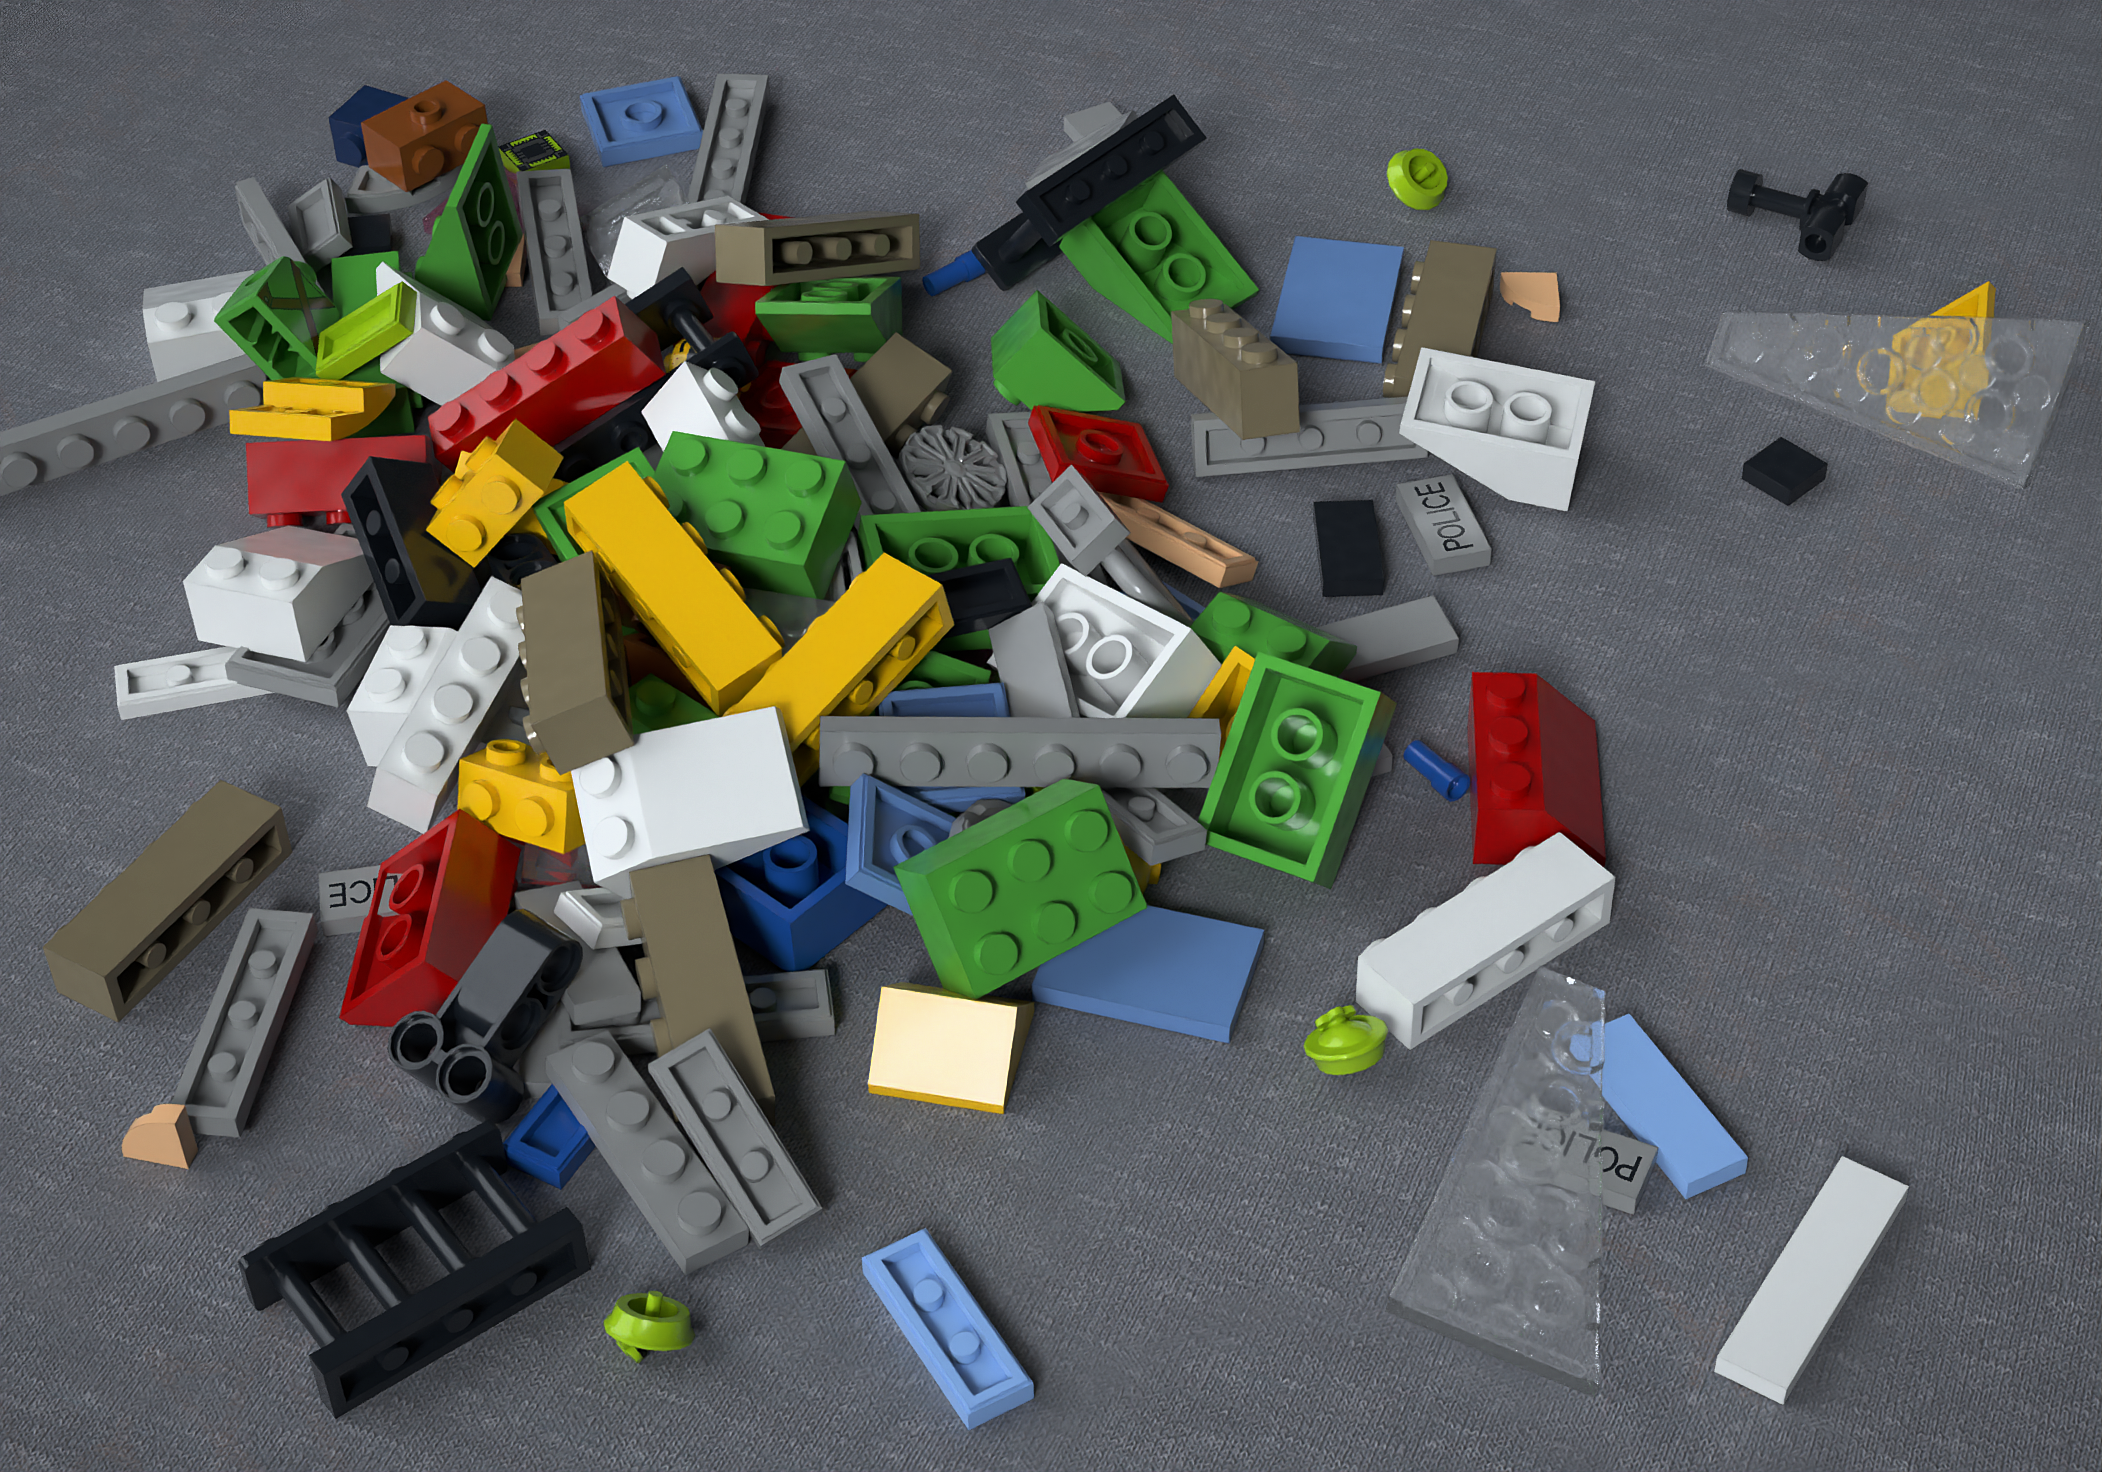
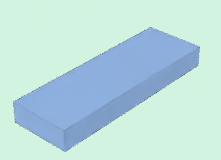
(1666, 1112)
(948, 1329)

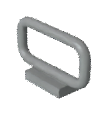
(1093, 534)

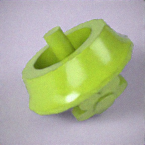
(1417, 178)
(1346, 1042)
(649, 1324)

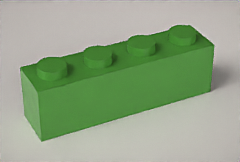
(354, 286)

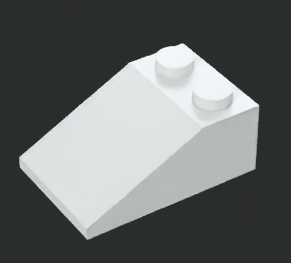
(183, 327)
(448, 346)
(1500, 424)
(277, 590)
(1123, 653)
(398, 678)
(690, 794)

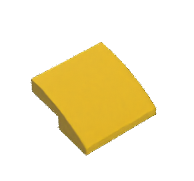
(313, 408)

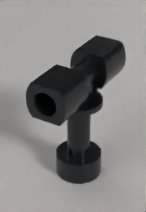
(1820, 215)

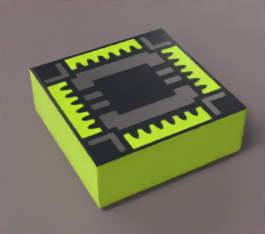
(534, 153)

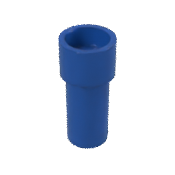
(964, 268)
(1444, 776)

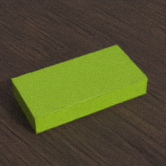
(366, 332)

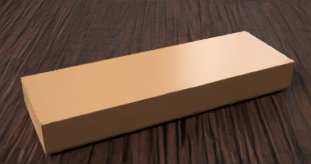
(1182, 542)

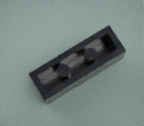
(412, 570)

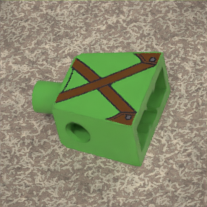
(279, 318)

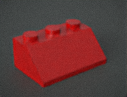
(309, 475)
(1530, 768)
(447, 905)

